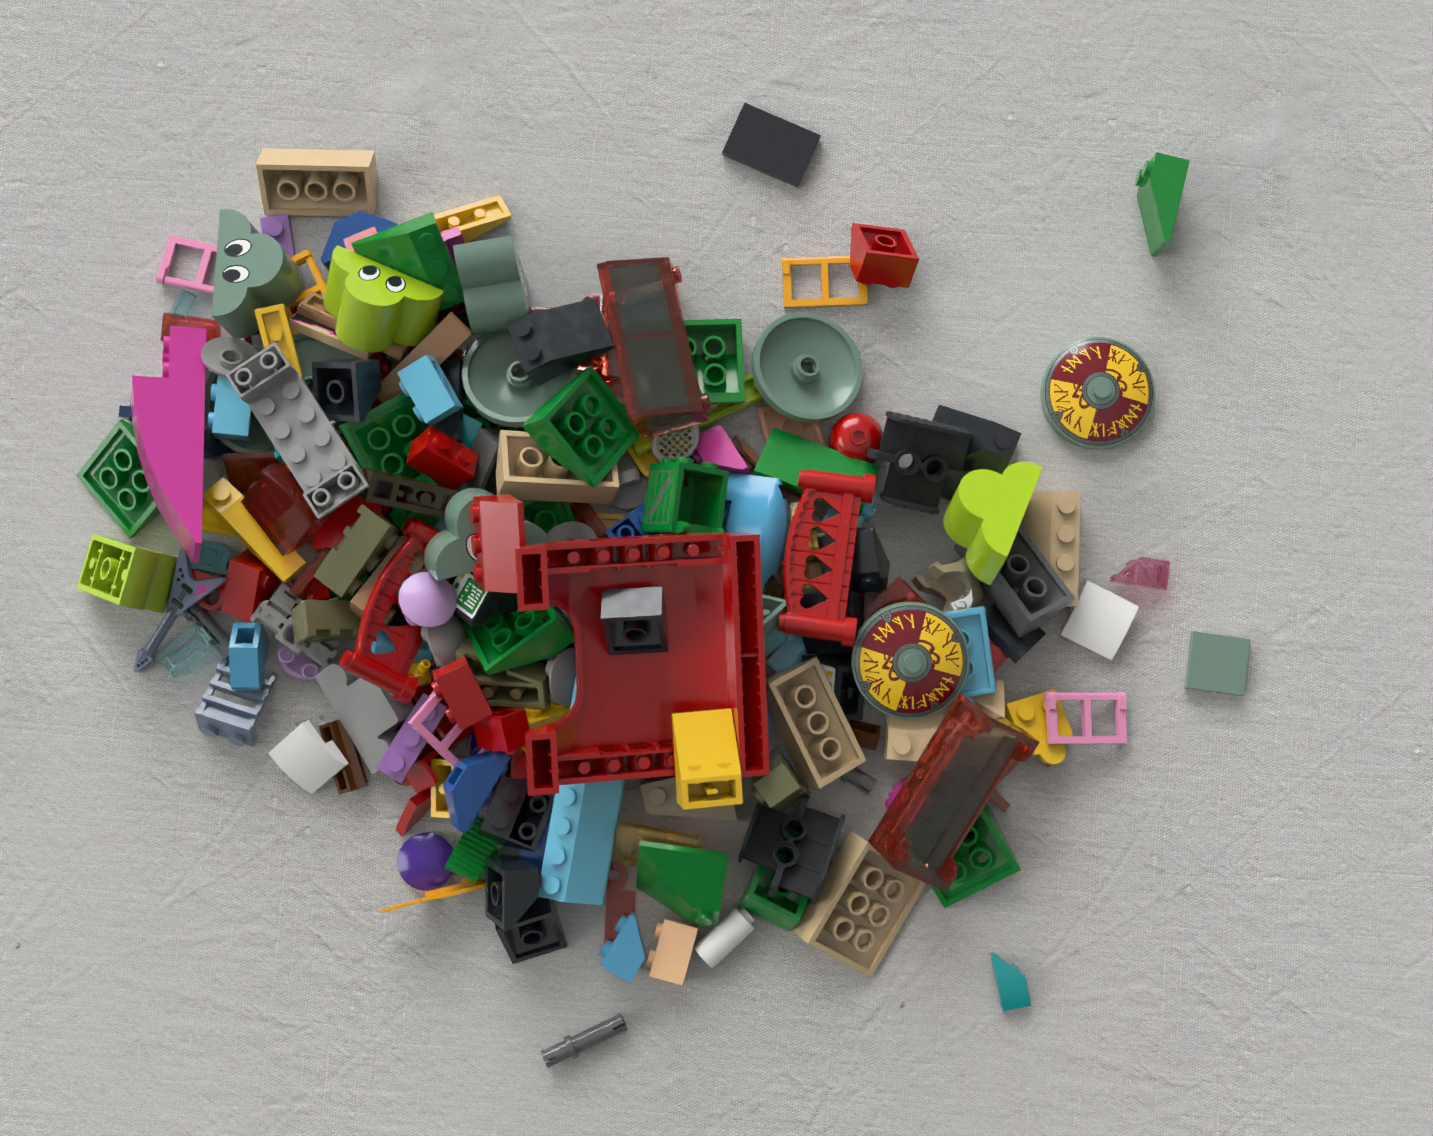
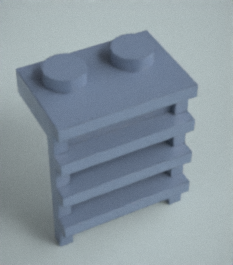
(229, 719)

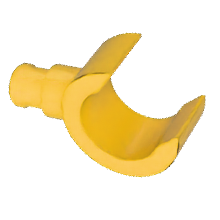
(421, 671)

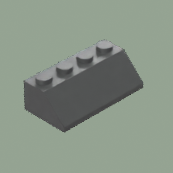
(1026, 586)

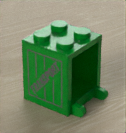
(686, 509)

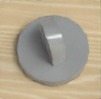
(631, 485)

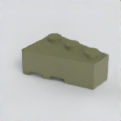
(357, 552)
(324, 621)
(516, 687)
(781, 787)

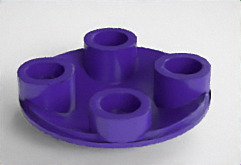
(423, 861)

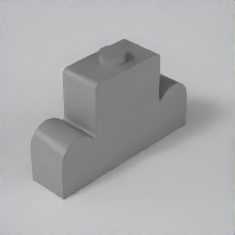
(365, 712)

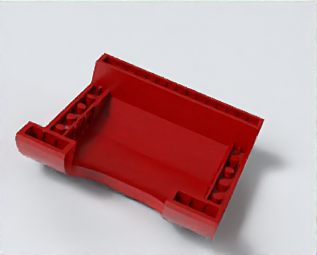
(627, 701)

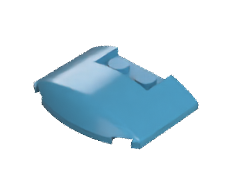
(758, 507)

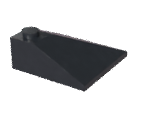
(988, 449)

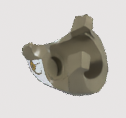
(952, 584)

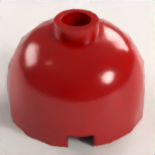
(854, 435)

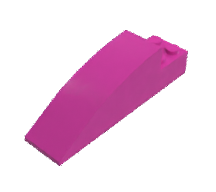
(171, 434)

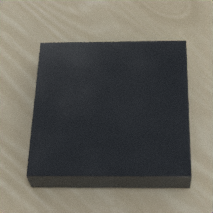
(1006, 638)

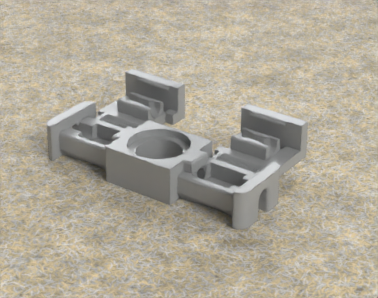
(275, 619)

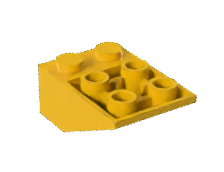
(706, 759)

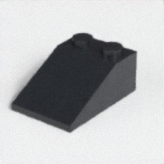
(560, 339)

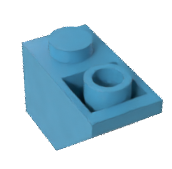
(247, 655)
(626, 951)

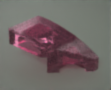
(1145, 573)

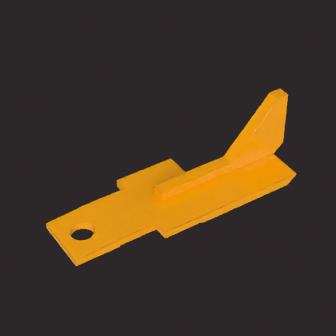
(463, 887)

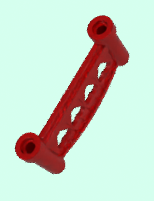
(827, 618)
(390, 669)

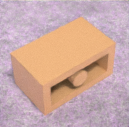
(673, 950)

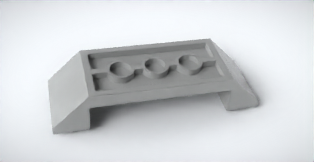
(299, 430)

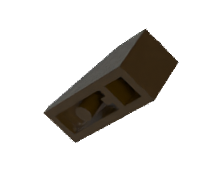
(406, 493)

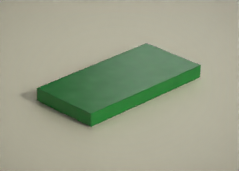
(788, 454)

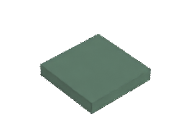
(1217, 663)

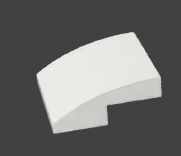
(1099, 620)
(308, 758)

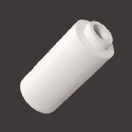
(725, 936)

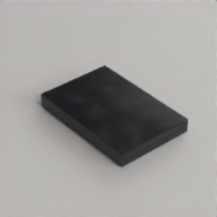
(771, 145)

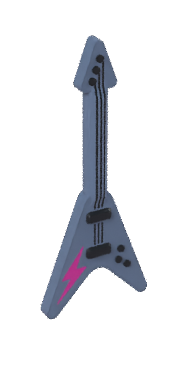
(183, 595)

